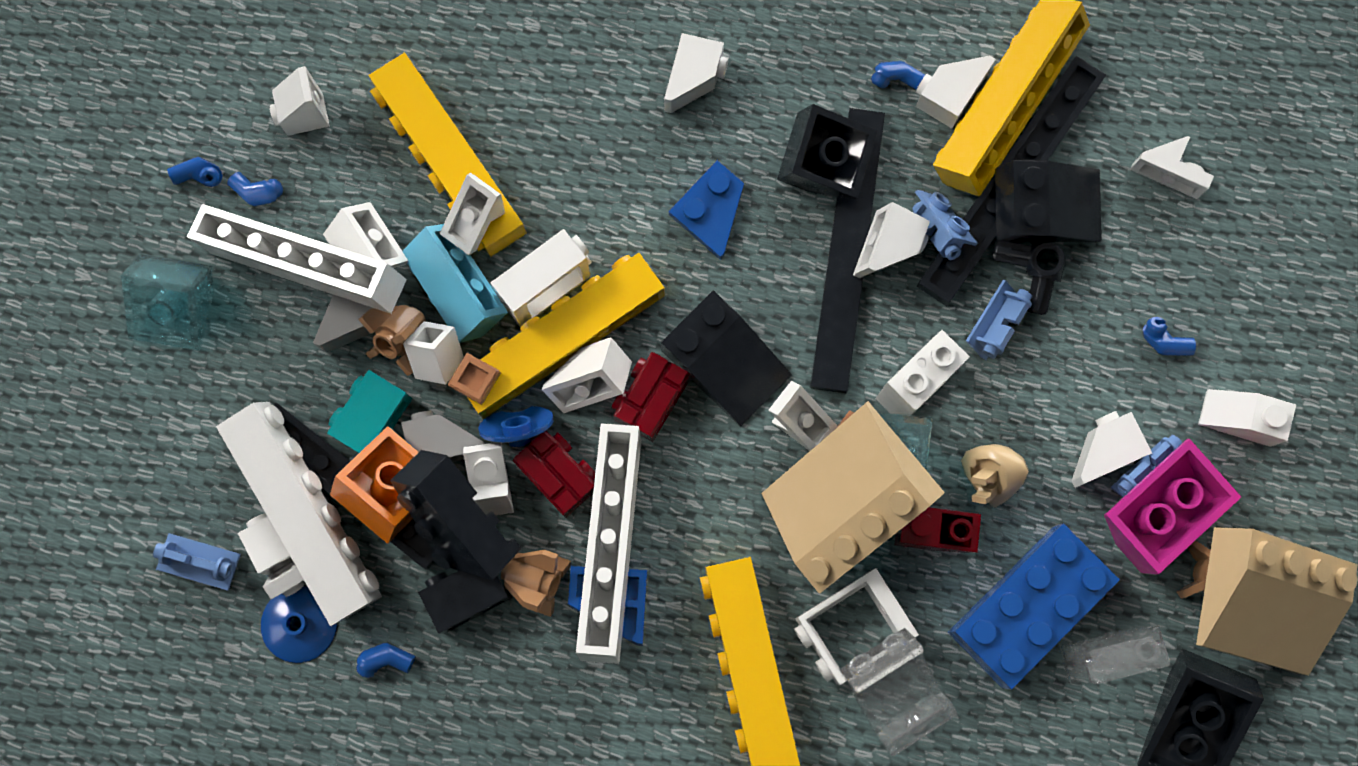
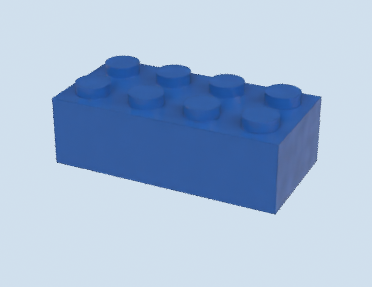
(1033, 606)

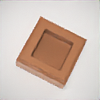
(474, 378)

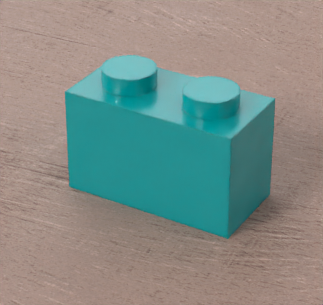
(368, 411)

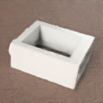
(543, 277)
(922, 375)
(882, 598)

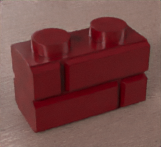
(651, 395)
(556, 472)

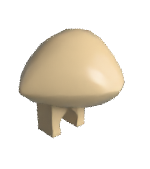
(994, 473)

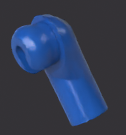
(896, 71)
(196, 169)
(255, 193)
(1159, 338)
(382, 655)

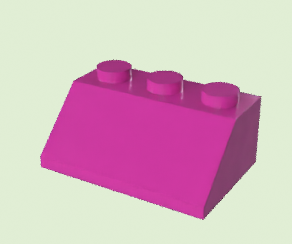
(1170, 509)

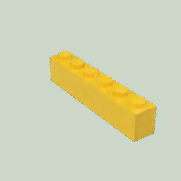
(1011, 95)
(438, 143)
(571, 324)
(751, 664)

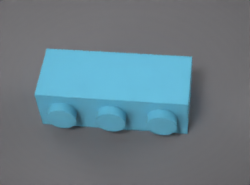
(454, 284)

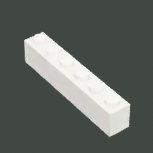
(297, 258)
(299, 511)
(609, 544)

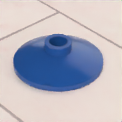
(516, 427)
(300, 645)

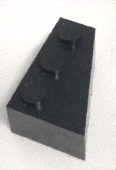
(450, 518)

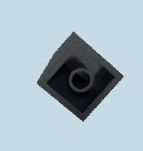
(827, 153)

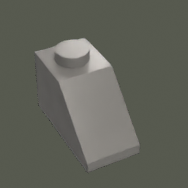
(341, 324)
(437, 435)

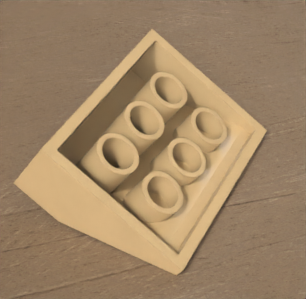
(848, 497)
(1272, 599)

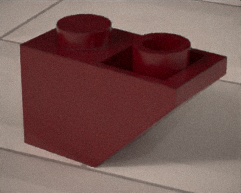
(941, 531)

